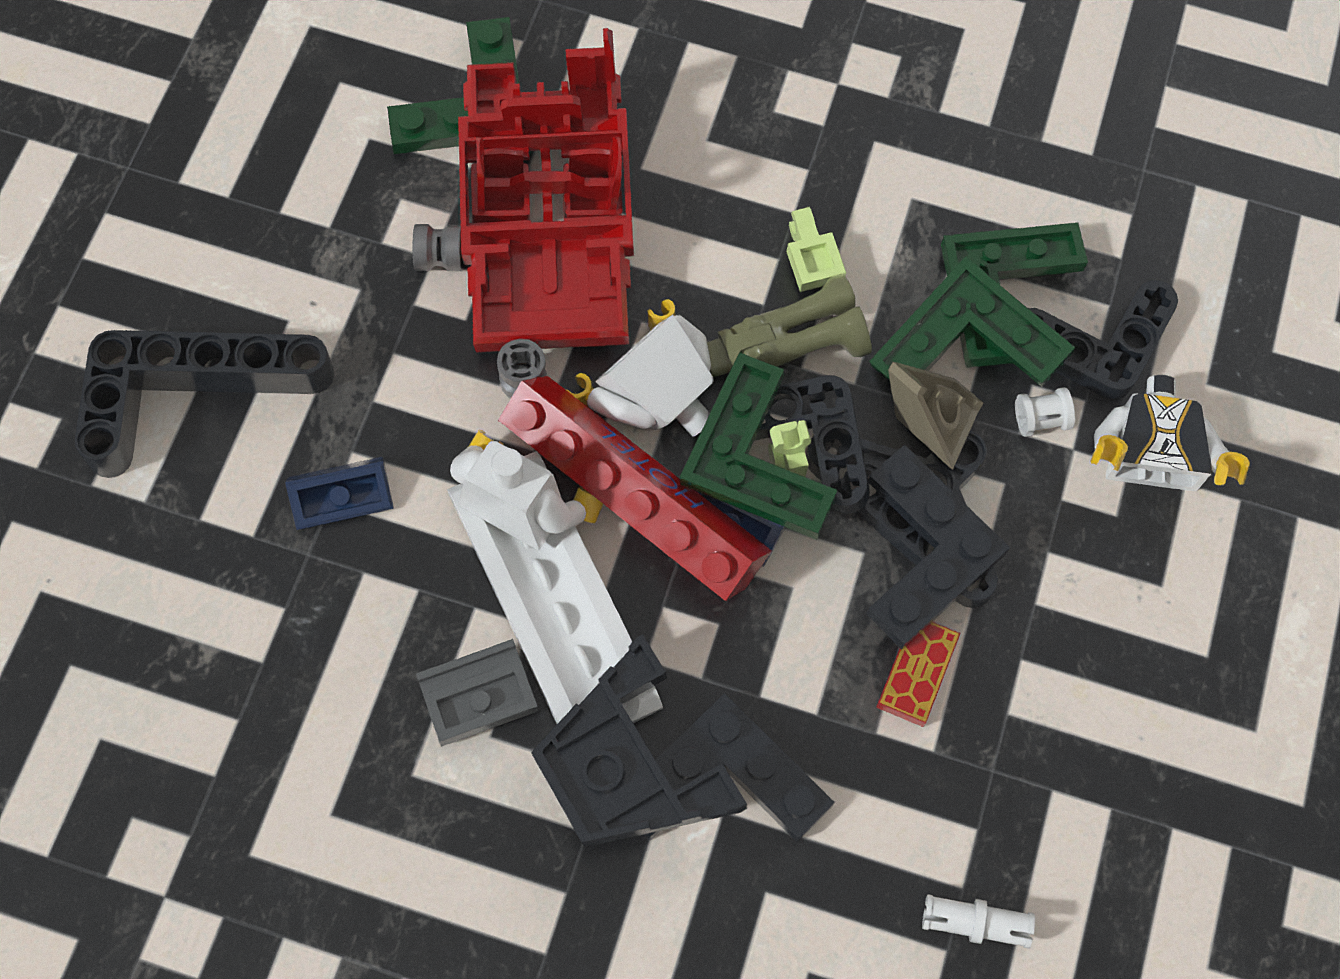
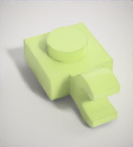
(812, 255)
(789, 446)

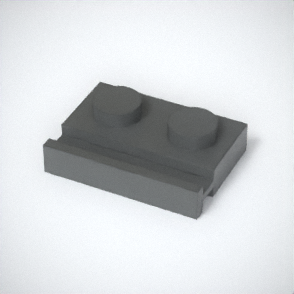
(477, 692)

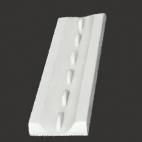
(555, 610)

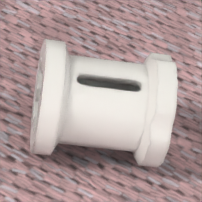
(1045, 411)

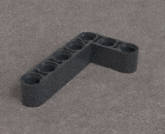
(183, 373)

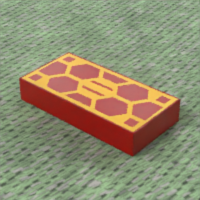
(918, 674)

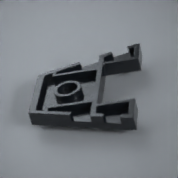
(608, 773)

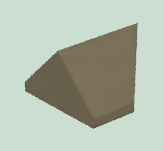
(934, 409)

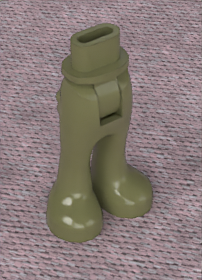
(767, 336)

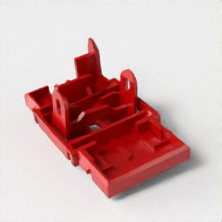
(547, 275)

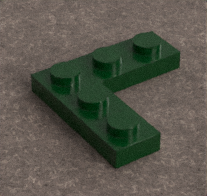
(435, 123)
(1009, 256)
(977, 301)
(726, 471)

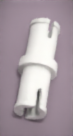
(978, 921)

